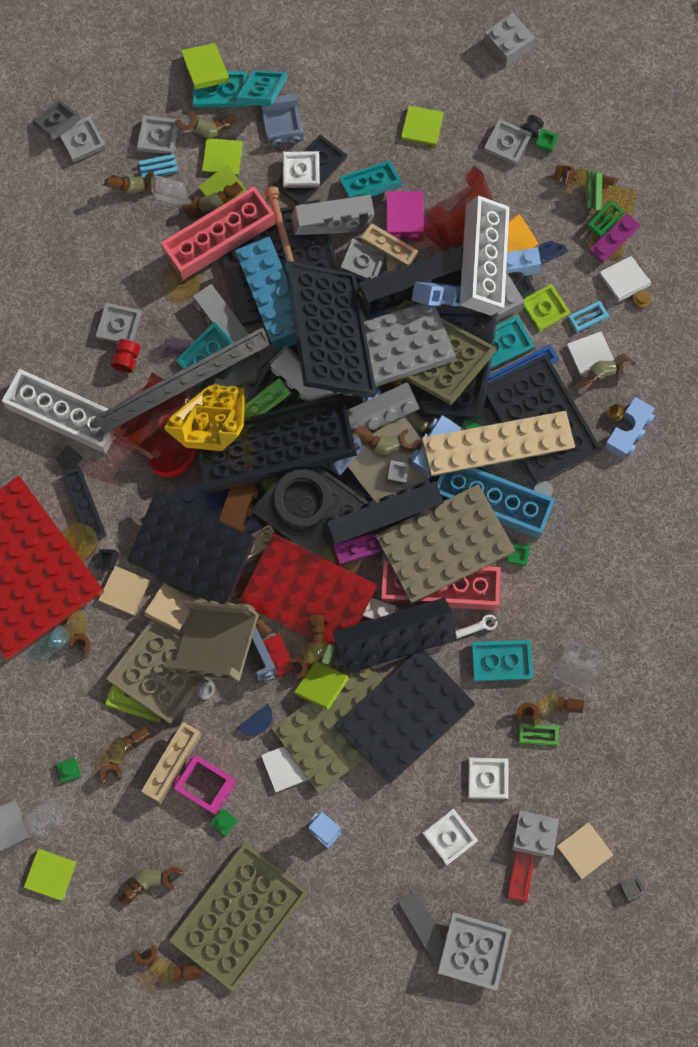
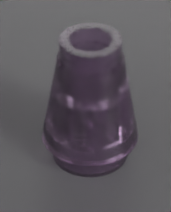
(175, 345)

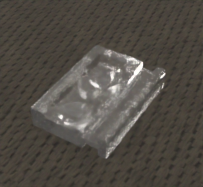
(168, 192)

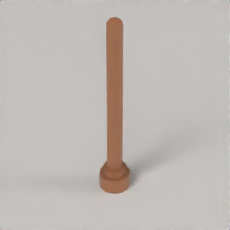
(272, 195)

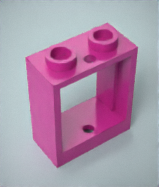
(222, 794)

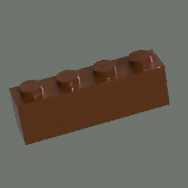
(239, 505)

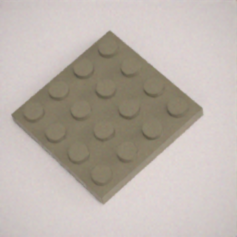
(146, 679)

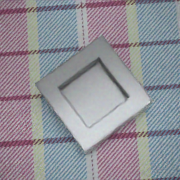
(397, 471)

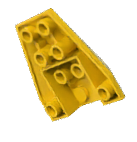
(210, 418)

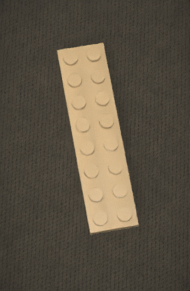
(497, 443)

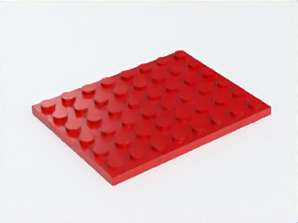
(39, 572)

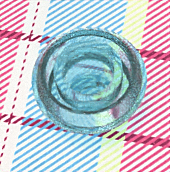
(58, 639)

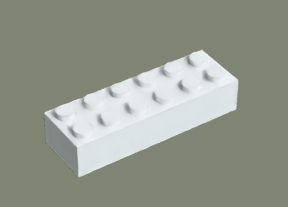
(484, 256)
(57, 410)

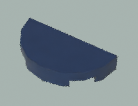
(551, 250)
(258, 722)

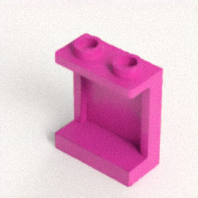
(405, 214)

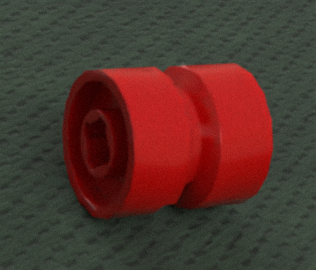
(125, 356)

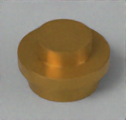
(642, 299)
(615, 412)

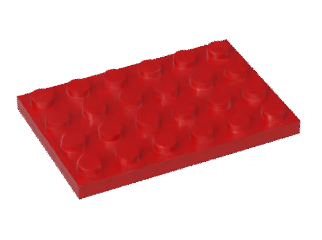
(299, 583)

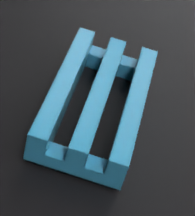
(156, 161)
(574, 324)

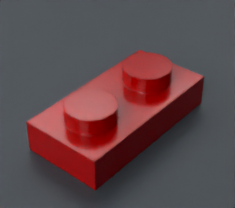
(279, 655)

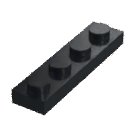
(83, 501)

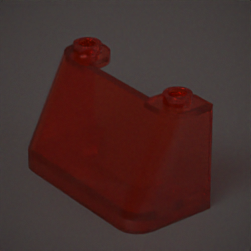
(448, 228)
(147, 432)

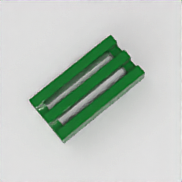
(596, 229)

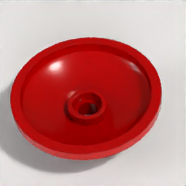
(174, 458)

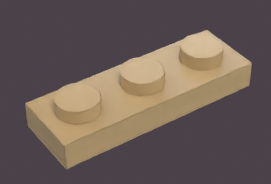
(389, 245)

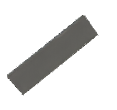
(423, 926)

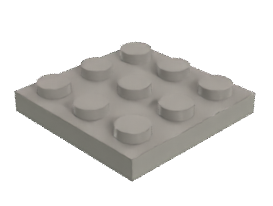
(474, 951)

